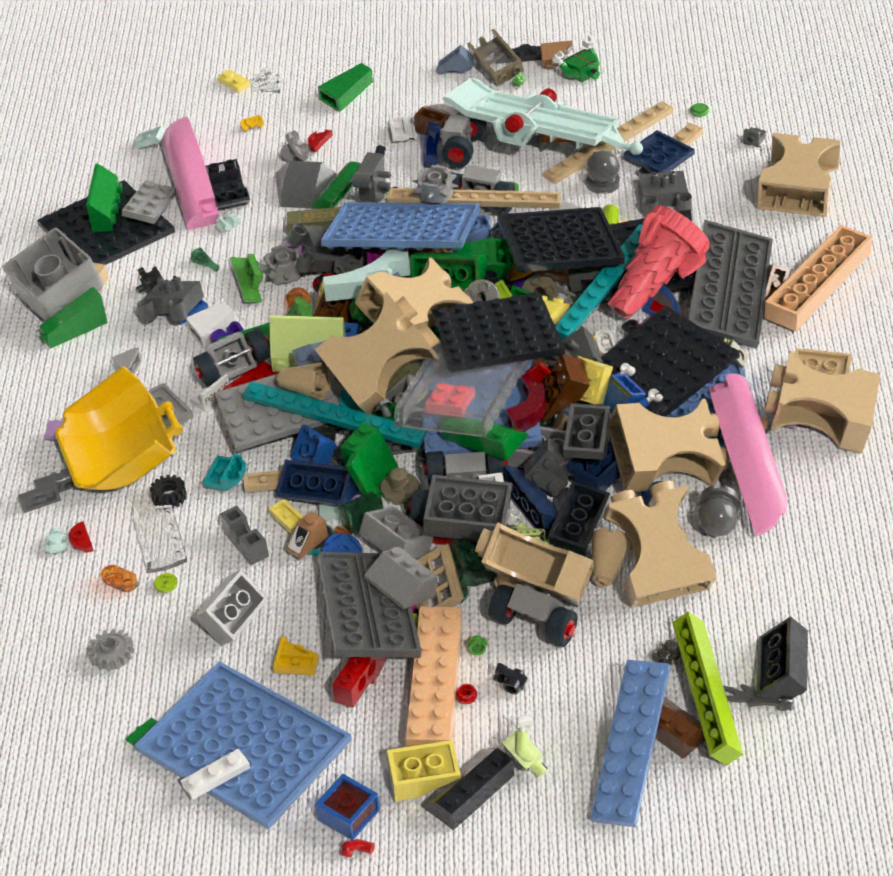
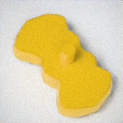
(251, 122)

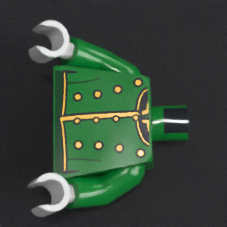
(580, 65)

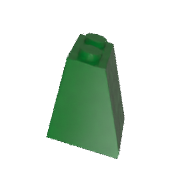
(372, 450)

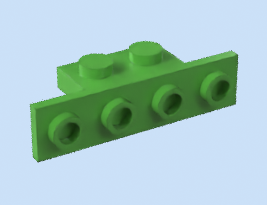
(248, 277)

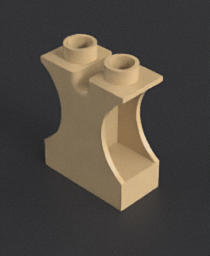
(799, 177)
(422, 292)
(372, 358)
(832, 403)
(657, 445)
(664, 559)
(535, 563)

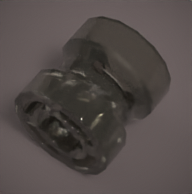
(668, 653)

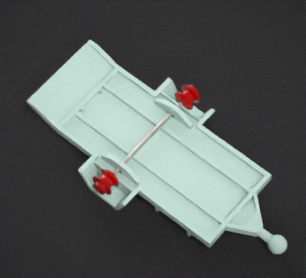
(519, 117)

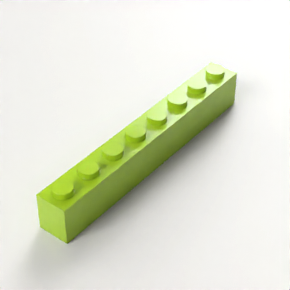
(707, 689)

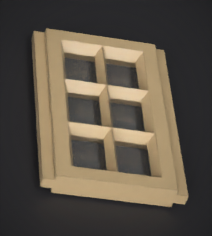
(448, 585)

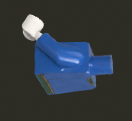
(624, 390)

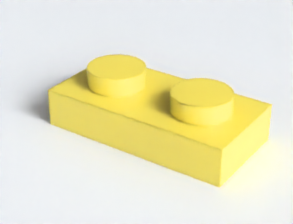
(233, 80)
(285, 515)

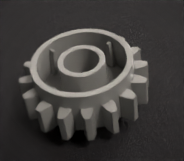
(111, 650)

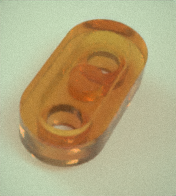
(119, 578)

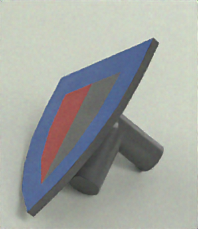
(663, 298)

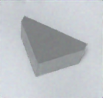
(130, 359)

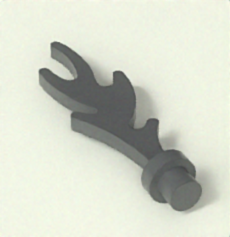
(751, 695)

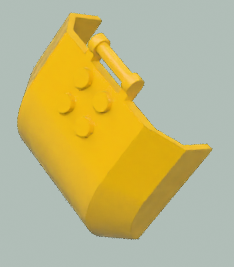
(115, 433)

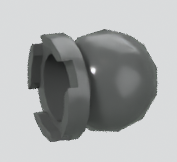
(602, 172)
(718, 510)

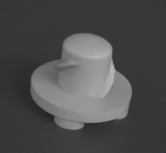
(295, 148)
(482, 291)

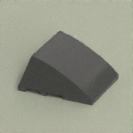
(302, 183)

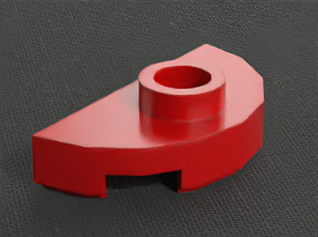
(317, 140)
(79, 538)

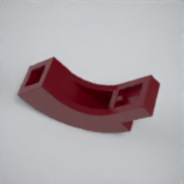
(531, 410)

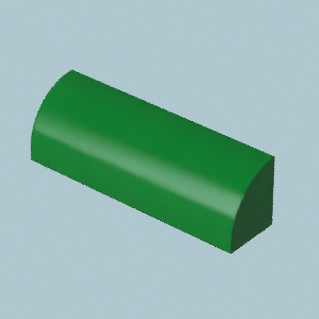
(337, 187)

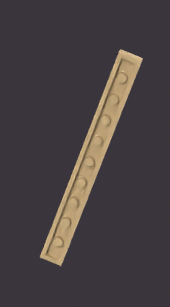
(627, 131)
(486, 198)

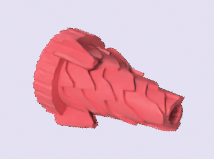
(665, 246)

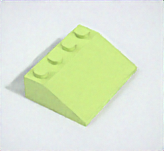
(297, 331)

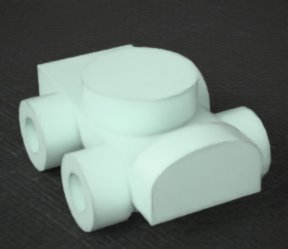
(228, 223)
(55, 541)

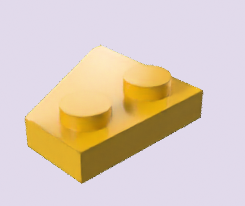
(295, 659)

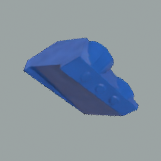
(312, 446)

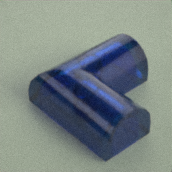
(431, 144)

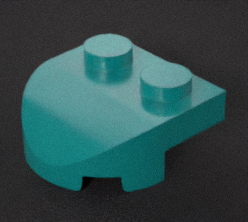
(225, 472)

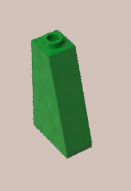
(345, 87)
(75, 319)

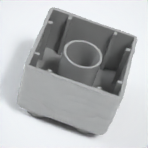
(52, 273)

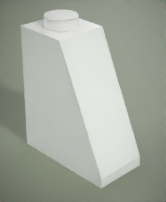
(207, 321)

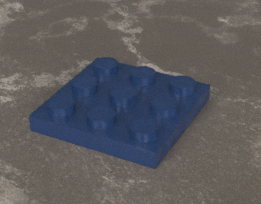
(661, 153)

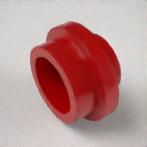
(466, 694)

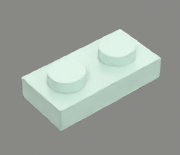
(149, 137)

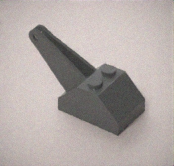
(587, 432)

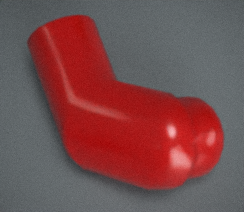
(357, 844)

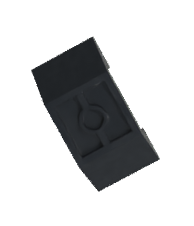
(227, 184)

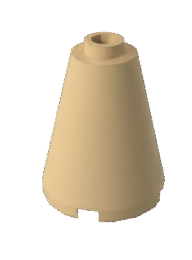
(307, 380)
(608, 555)

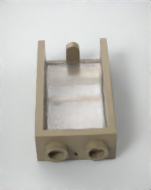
(497, 58)

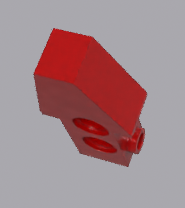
(355, 679)

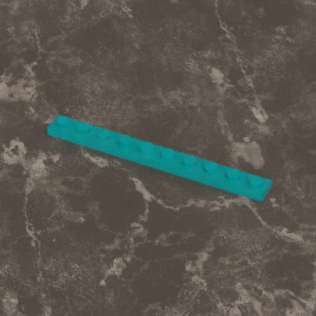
(598, 289)
(331, 413)

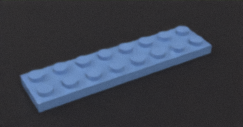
(630, 743)

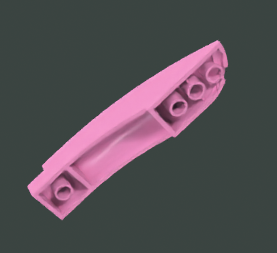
(189, 175)
(749, 452)

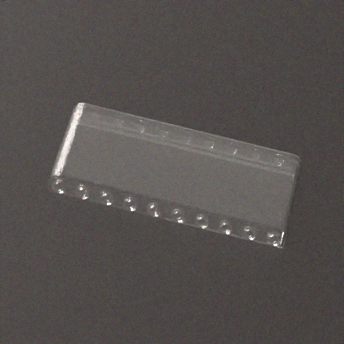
(458, 400)

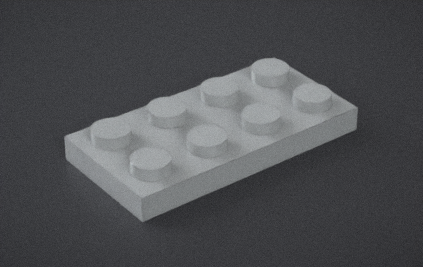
(149, 202)

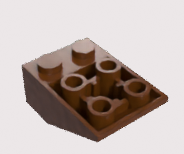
(435, 113)
(564, 385)

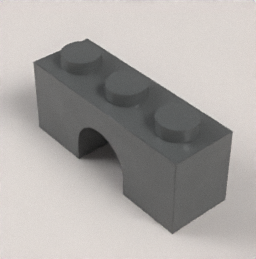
(249, 542)

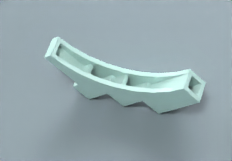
(349, 284)

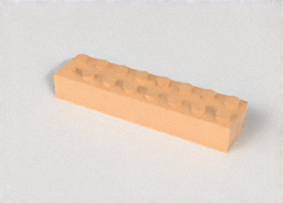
(818, 277)
(435, 676)

